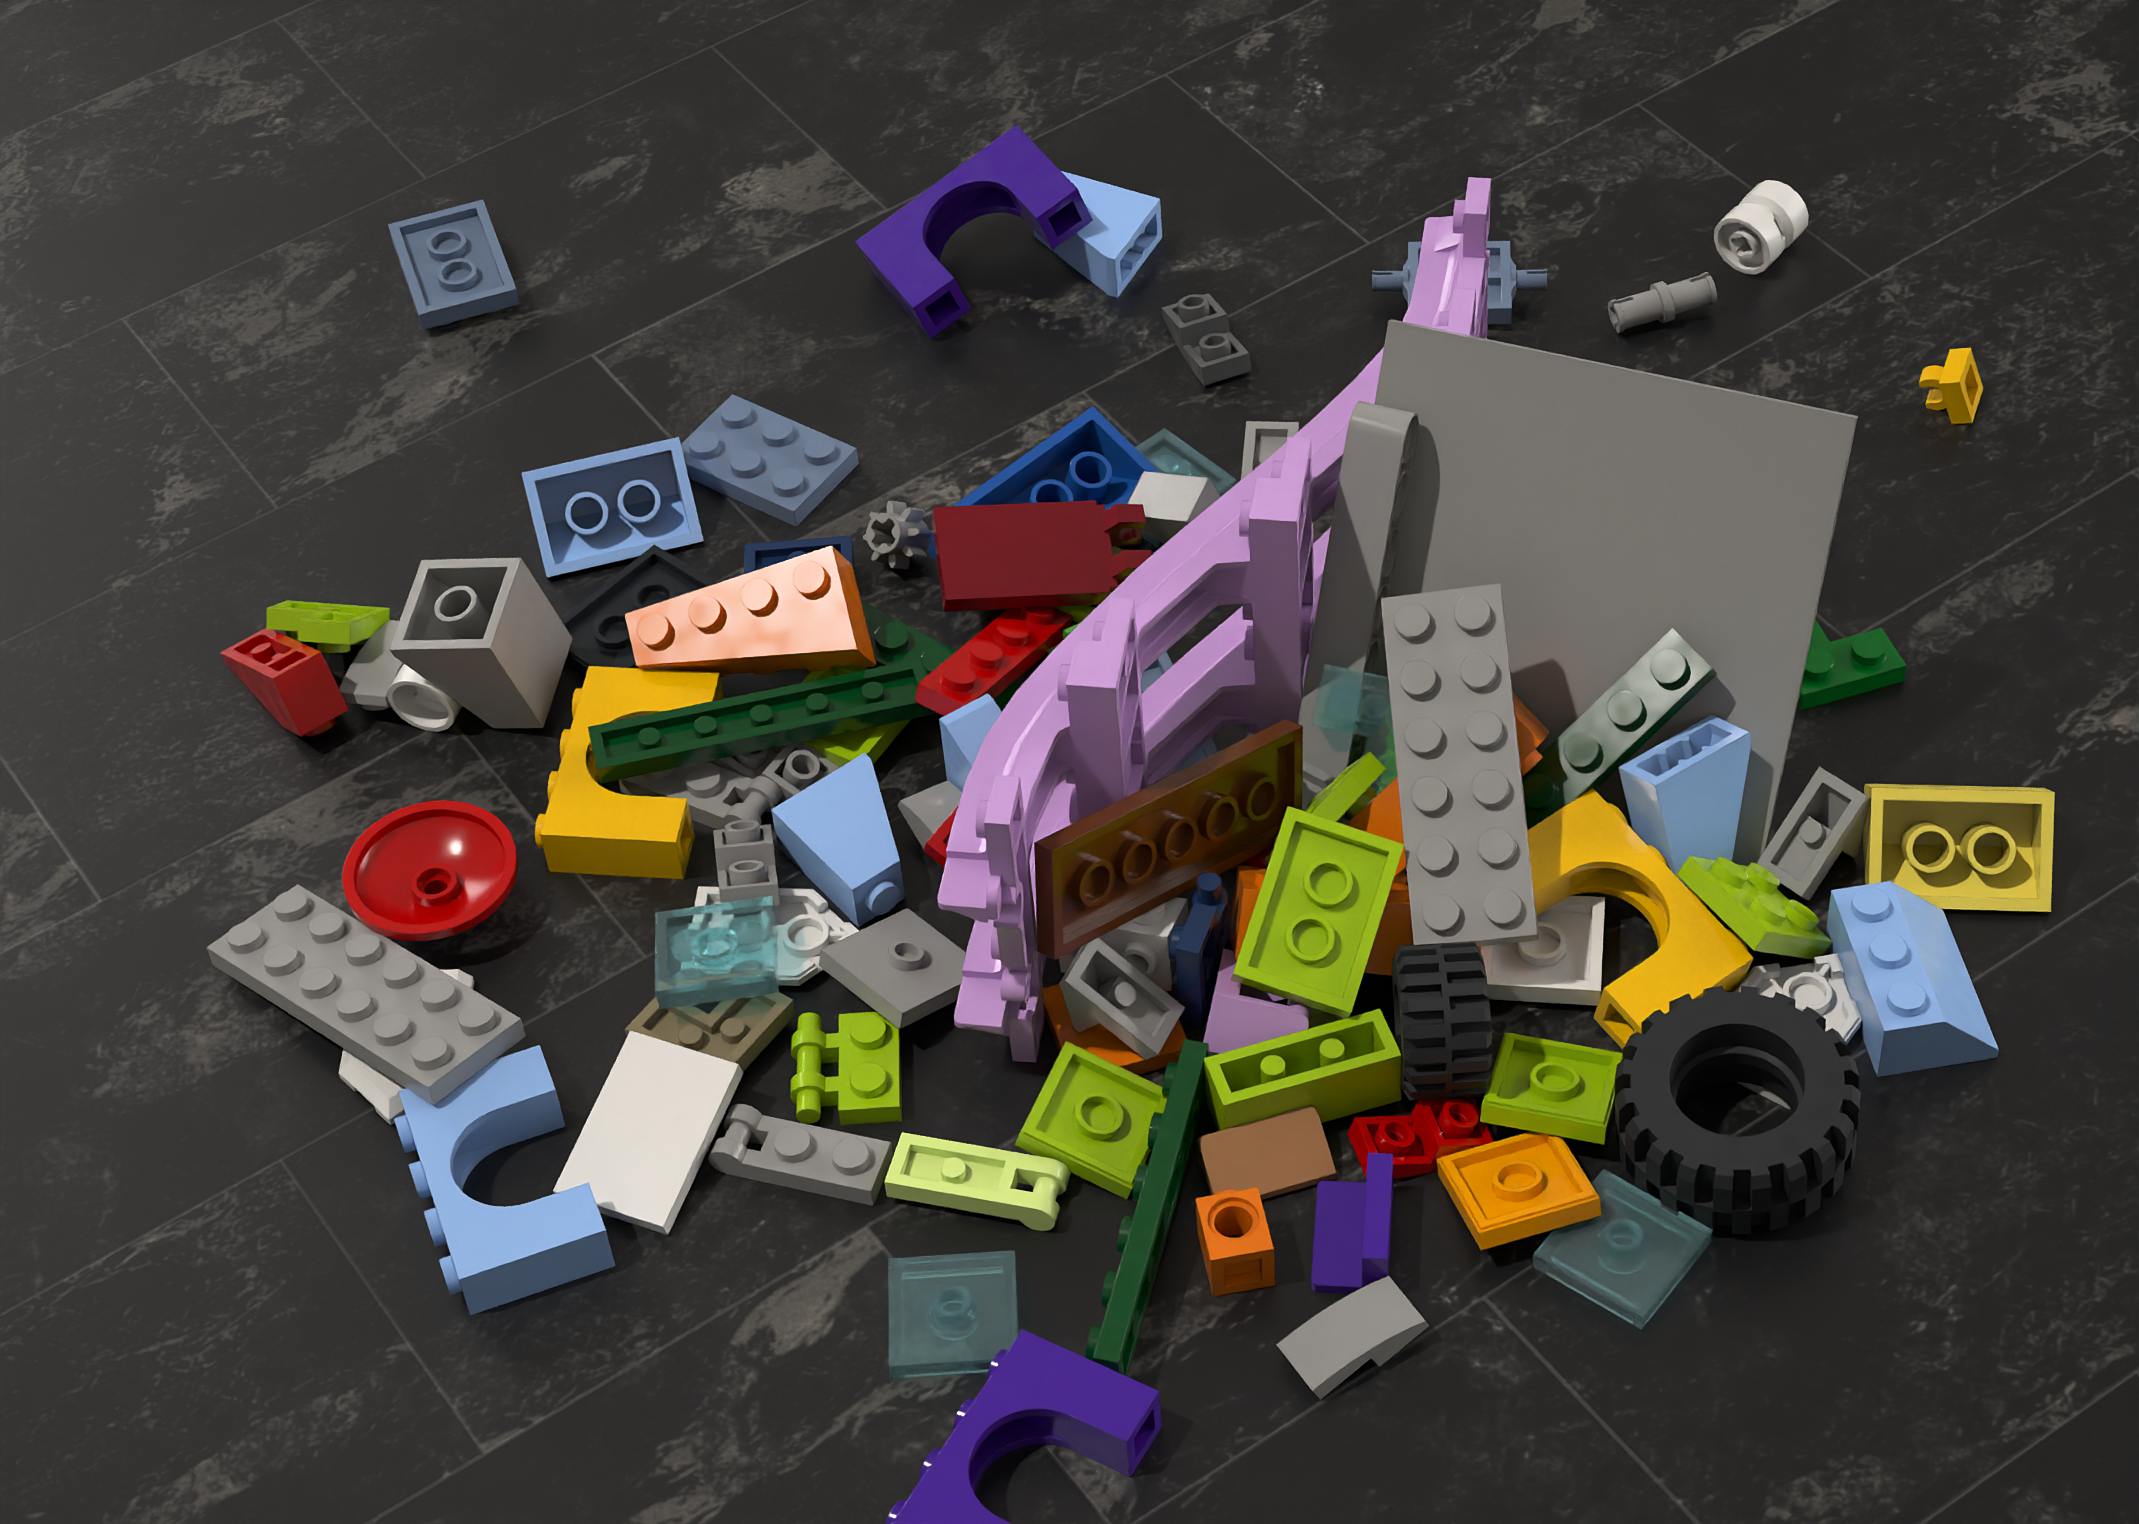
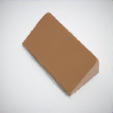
(1269, 1154)

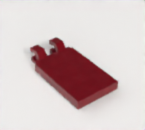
(1034, 553)

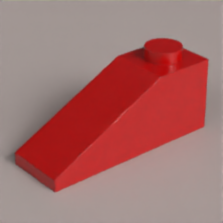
(288, 681)

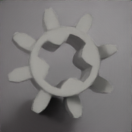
(897, 535)

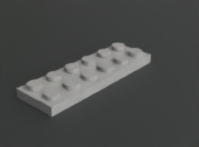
(1459, 767)
(366, 993)

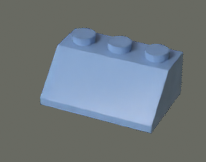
(612, 506)
(1906, 980)

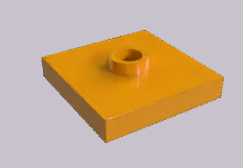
(1518, 1188)

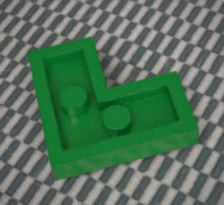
(1848, 667)

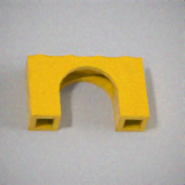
(609, 831)
(1595, 851)

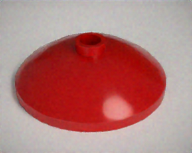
(430, 870)

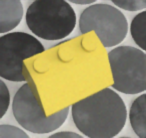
(1962, 844)

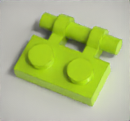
(1347, 793)
(868, 1069)

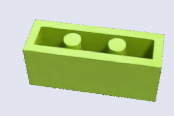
(1331, 1066)

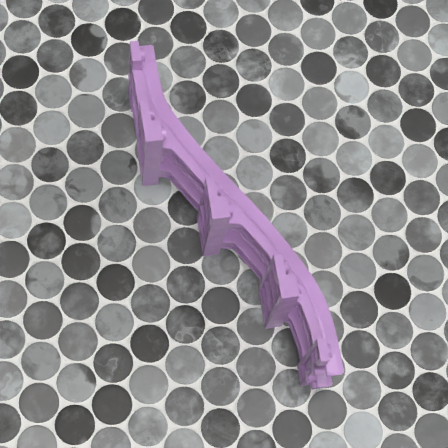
(1085, 701)

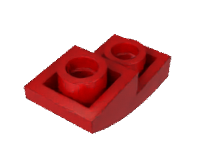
(1418, 1139)

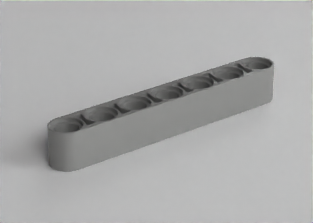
(1358, 565)

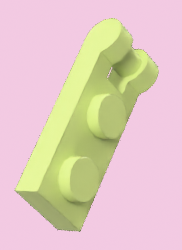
(977, 1179)

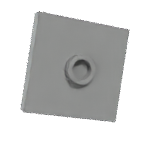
(898, 967)

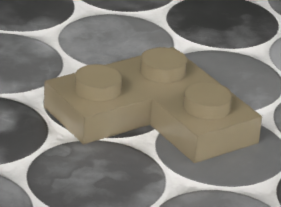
(732, 1031)

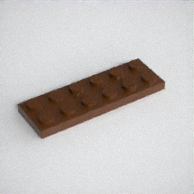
(1165, 838)

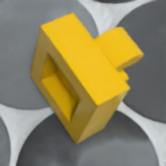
(1957, 386)

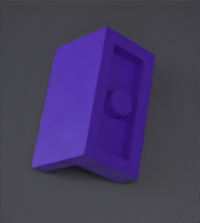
(1353, 1229)

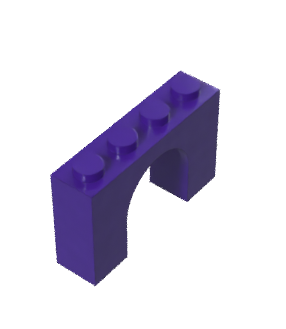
(1001, 178)
(1032, 1398)

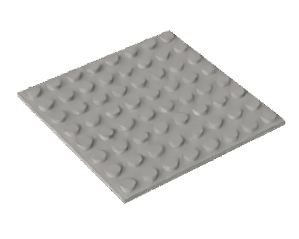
(1614, 517)

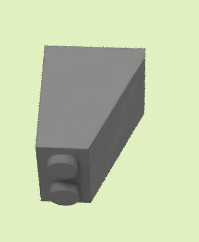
(484, 638)

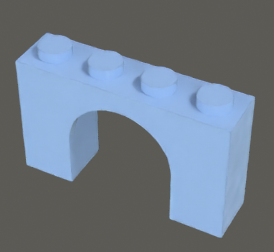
(499, 1249)

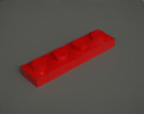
(993, 658)

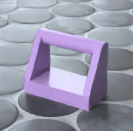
(1248, 1015)

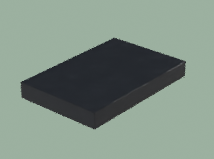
(600, 621)

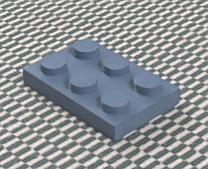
(453, 264)
(766, 460)

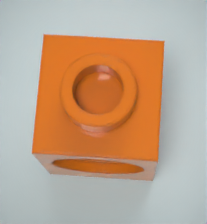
(1235, 1262)

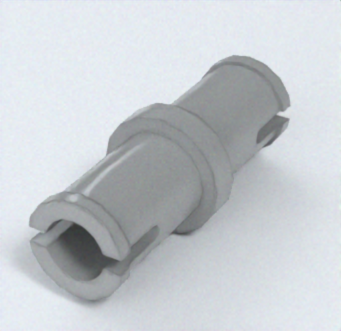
(1662, 302)

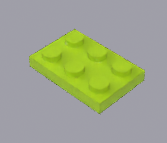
(1317, 912)

